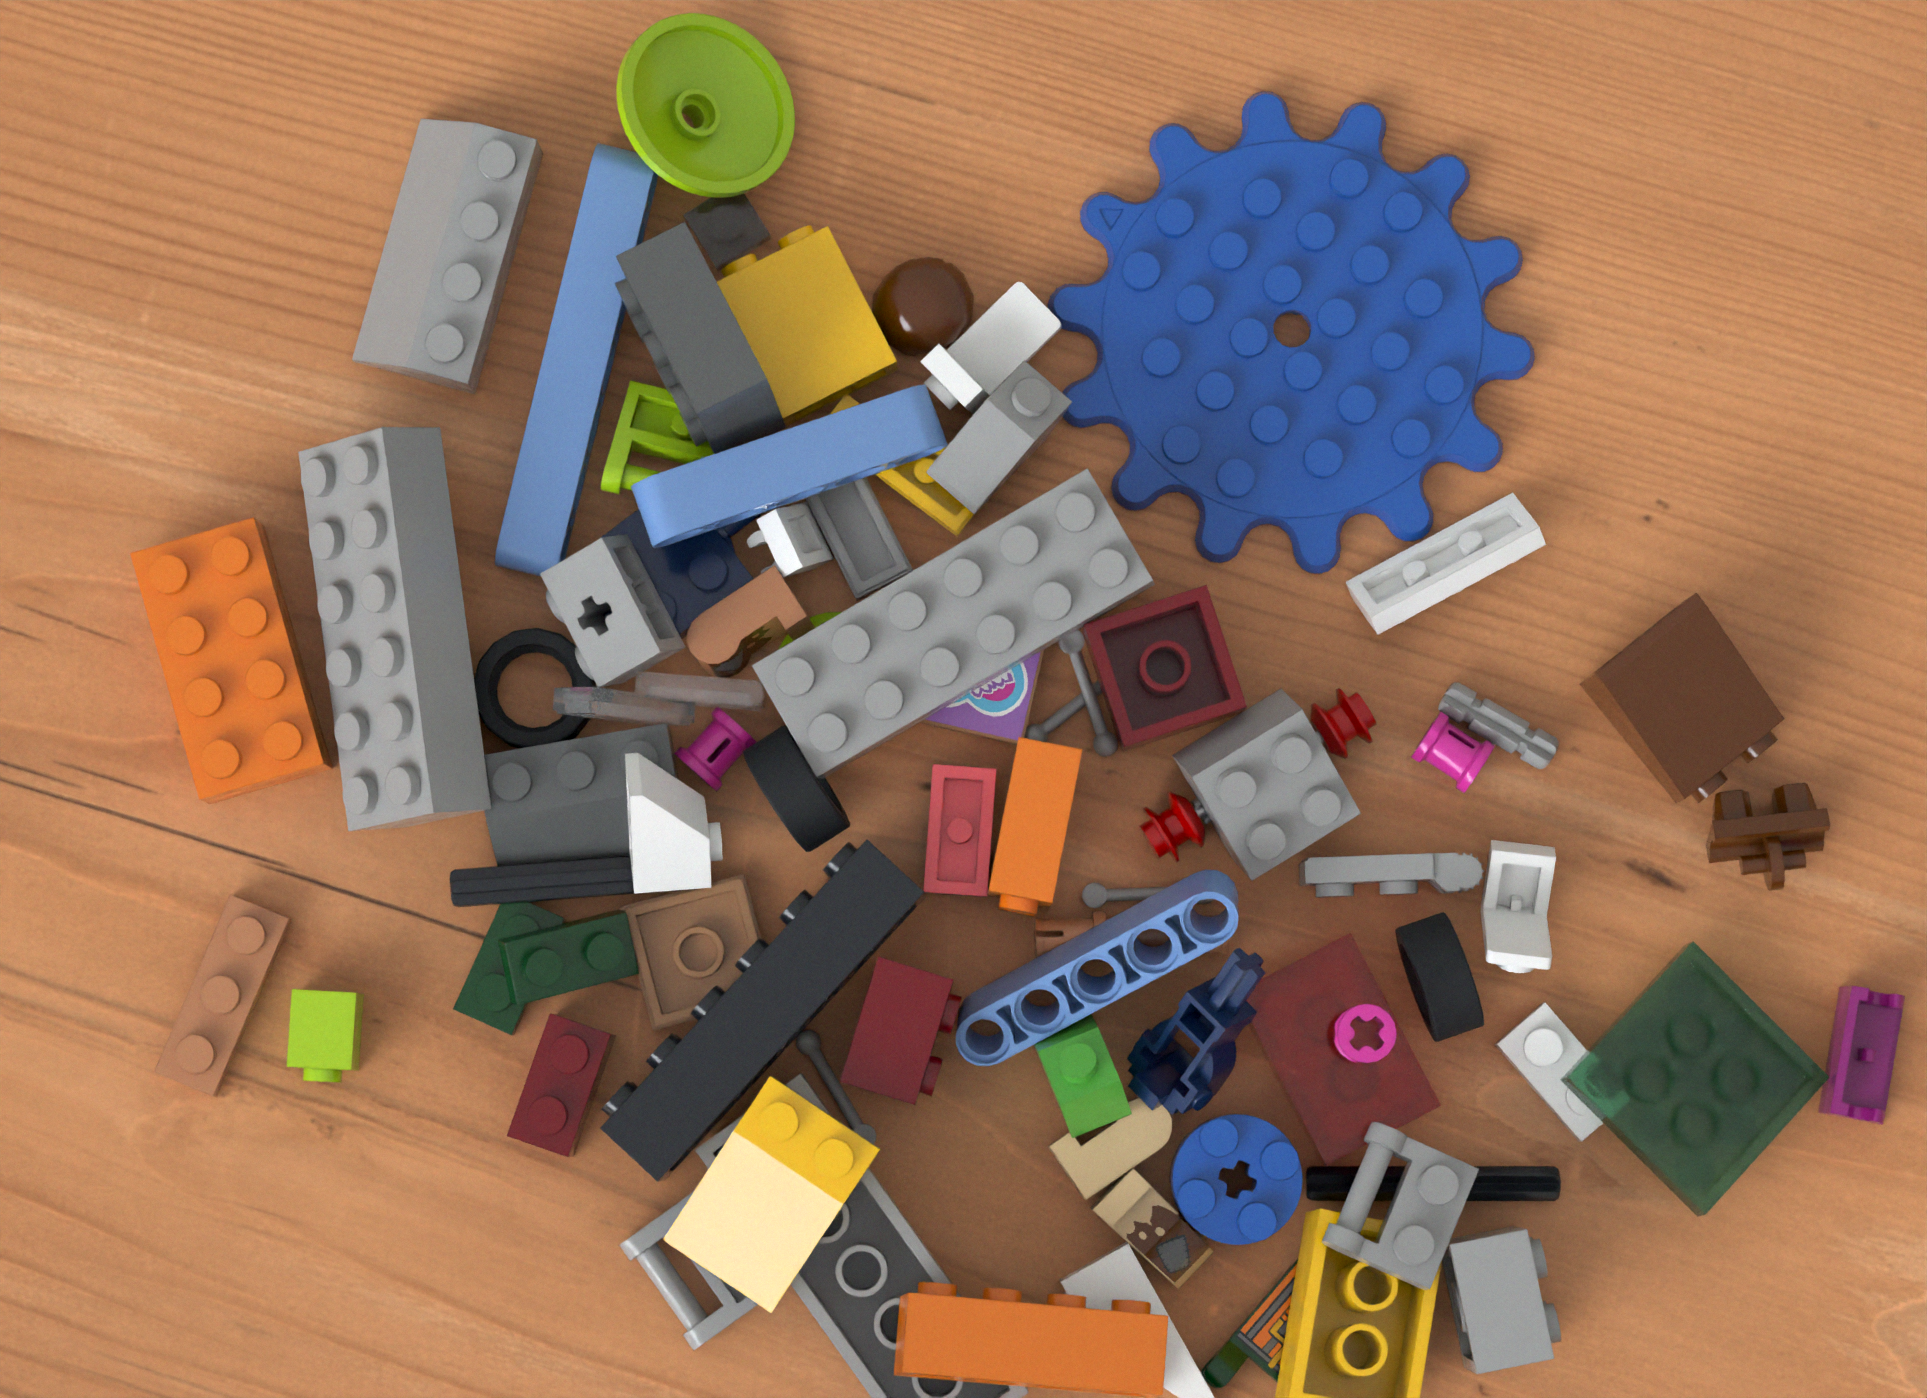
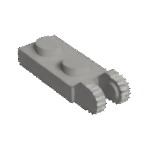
(1394, 873)

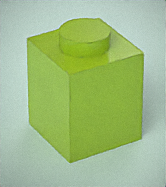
(325, 1033)

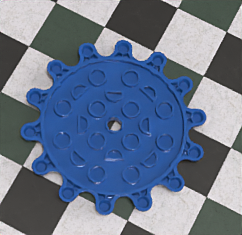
(1276, 427)

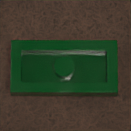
(568, 957)
(486, 989)

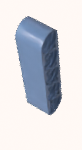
(789, 466)
(1084, 994)

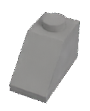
(999, 437)

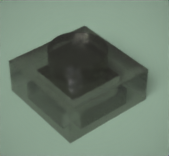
(727, 228)

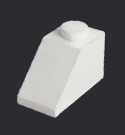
(667, 830)

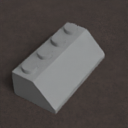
(449, 252)

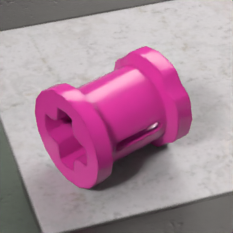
(705, 744)
(1452, 752)
(1384, 1034)

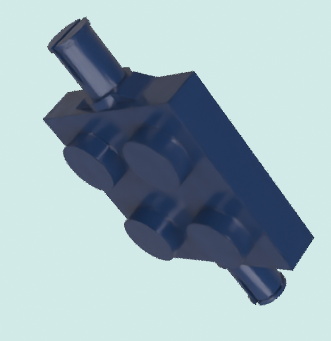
(689, 572)

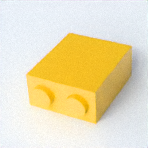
(807, 322)

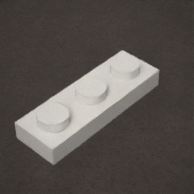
(1445, 563)

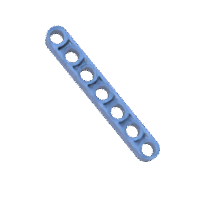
(575, 364)

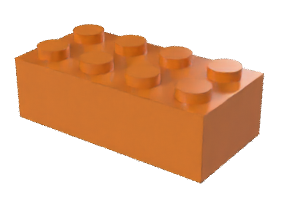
(231, 661)

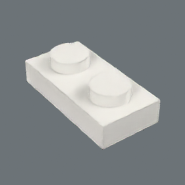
(1542, 1054)

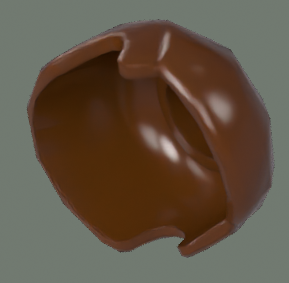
(923, 305)

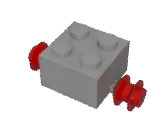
(1264, 782)

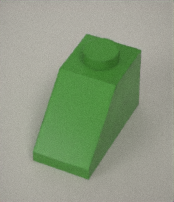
(1083, 1077)

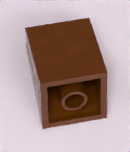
(1685, 701)

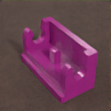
(1861, 1054)

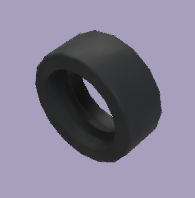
(489, 673)
(795, 793)
(1439, 977)

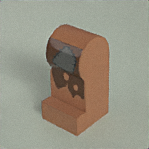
(746, 623)

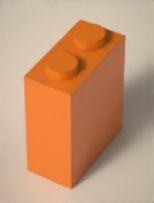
(1034, 826)

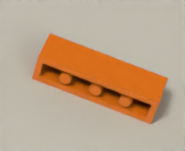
(1031, 1343)

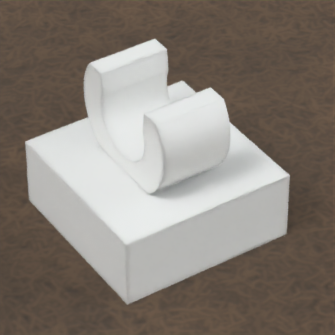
(792, 539)

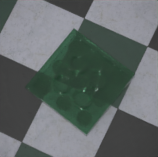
(1695, 1078)

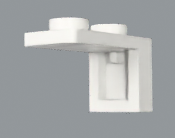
(990, 349)
(1517, 906)

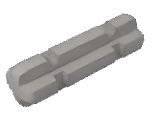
(1498, 725)

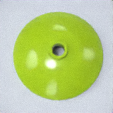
(726, 88)

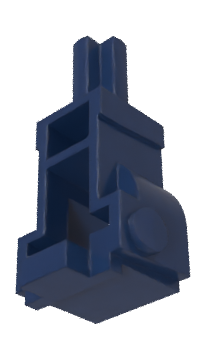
(1212, 1019)

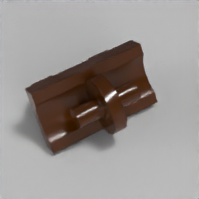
(1769, 841)

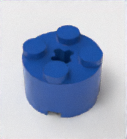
(1252, 1212)

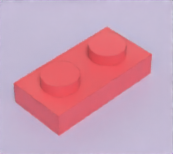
(959, 830)

